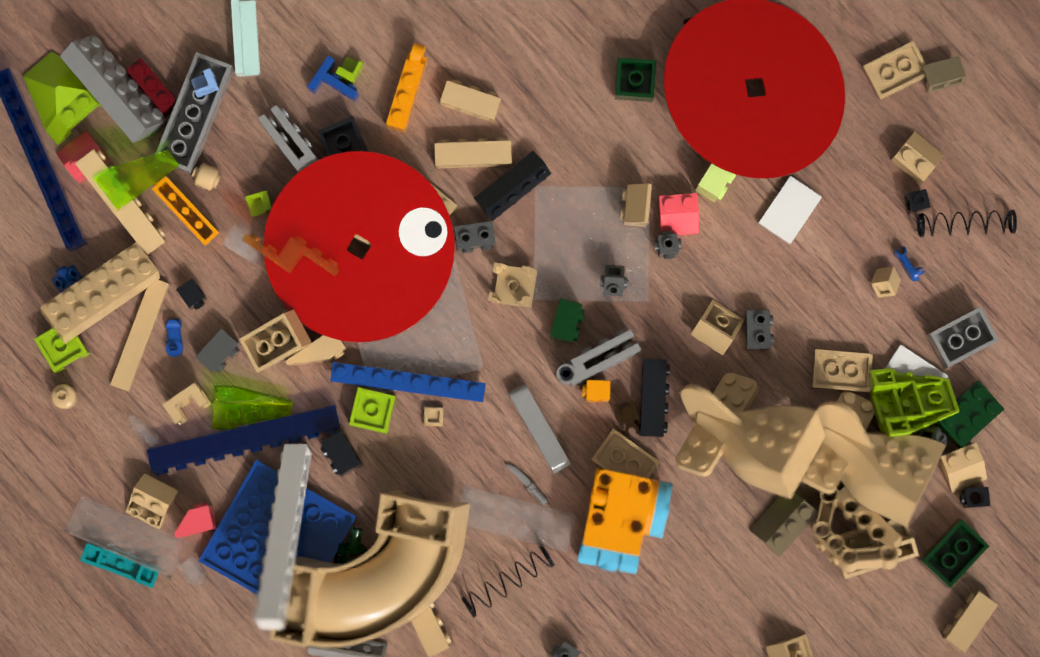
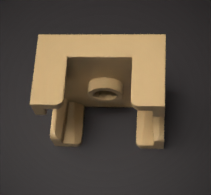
(513, 285)
(183, 399)

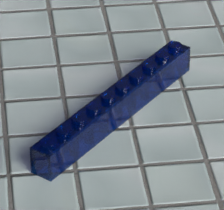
(40, 161)
(242, 439)

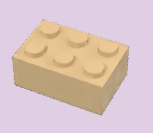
(275, 341)

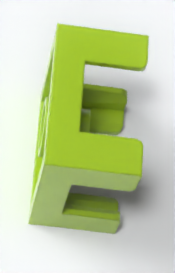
(60, 354)
(372, 410)

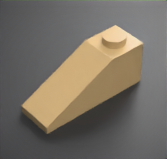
(320, 350)

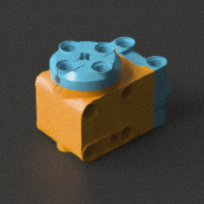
(619, 515)

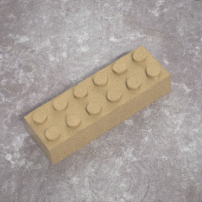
(100, 292)

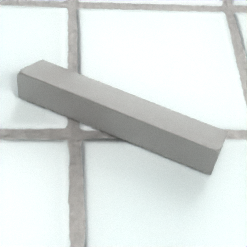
(364, 649)

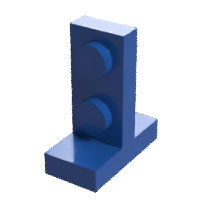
(332, 80)

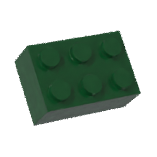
(976, 412)
(954, 553)

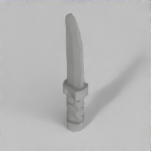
(531, 487)

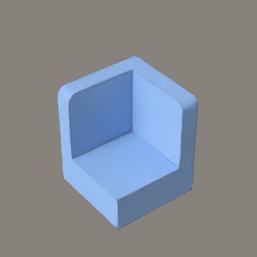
(205, 83)

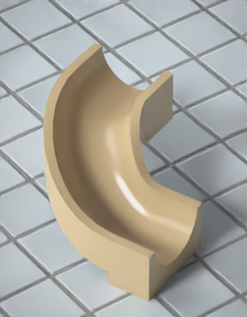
(386, 585)

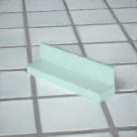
(245, 38)

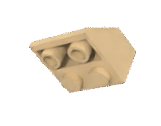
(151, 501)

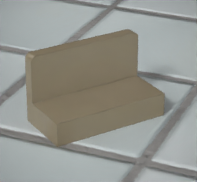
(944, 74)

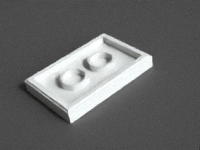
(790, 210)
(905, 360)

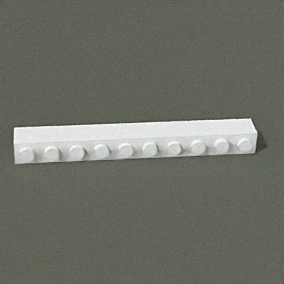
(283, 537)

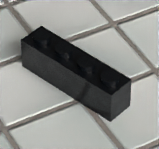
(512, 185)
(653, 398)

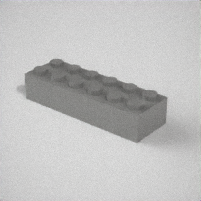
(113, 88)
(194, 116)

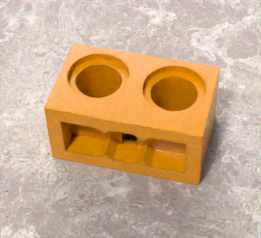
(596, 391)

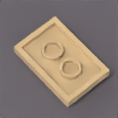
(895, 70)
(841, 370)
(624, 456)

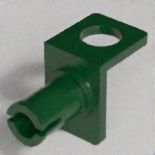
(352, 546)

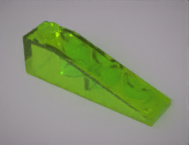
(130, 179)
(241, 406)

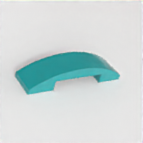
(119, 565)

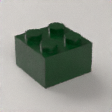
(635, 79)
(566, 321)

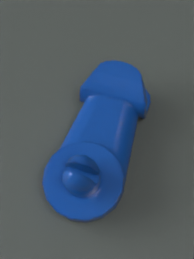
(910, 269)
(174, 342)

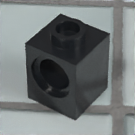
(917, 201)
(192, 295)
(983, 497)

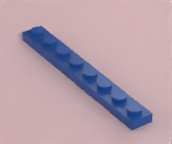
(408, 382)

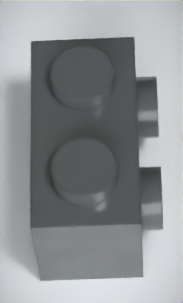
(475, 236)
(758, 330)
(218, 351)

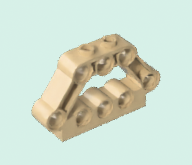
(862, 558)

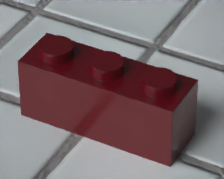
(152, 86)

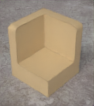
(885, 281)

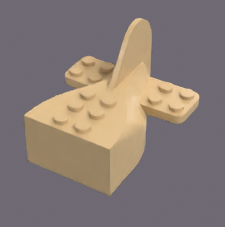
(762, 445)
(876, 468)

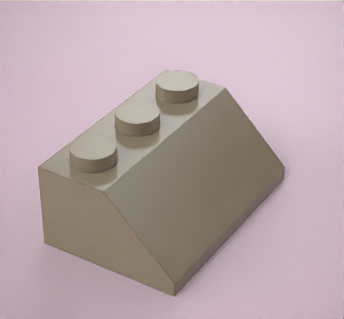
(783, 522)

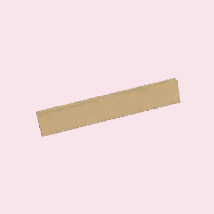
(139, 335)

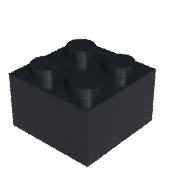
(342, 137)
(341, 454)

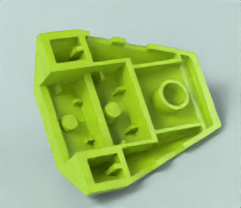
(58, 96)
(909, 401)

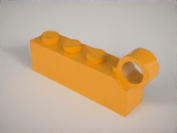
(407, 89)
(185, 210)

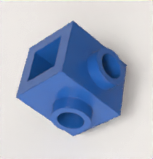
(66, 277)

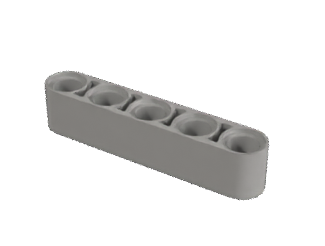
(539, 428)

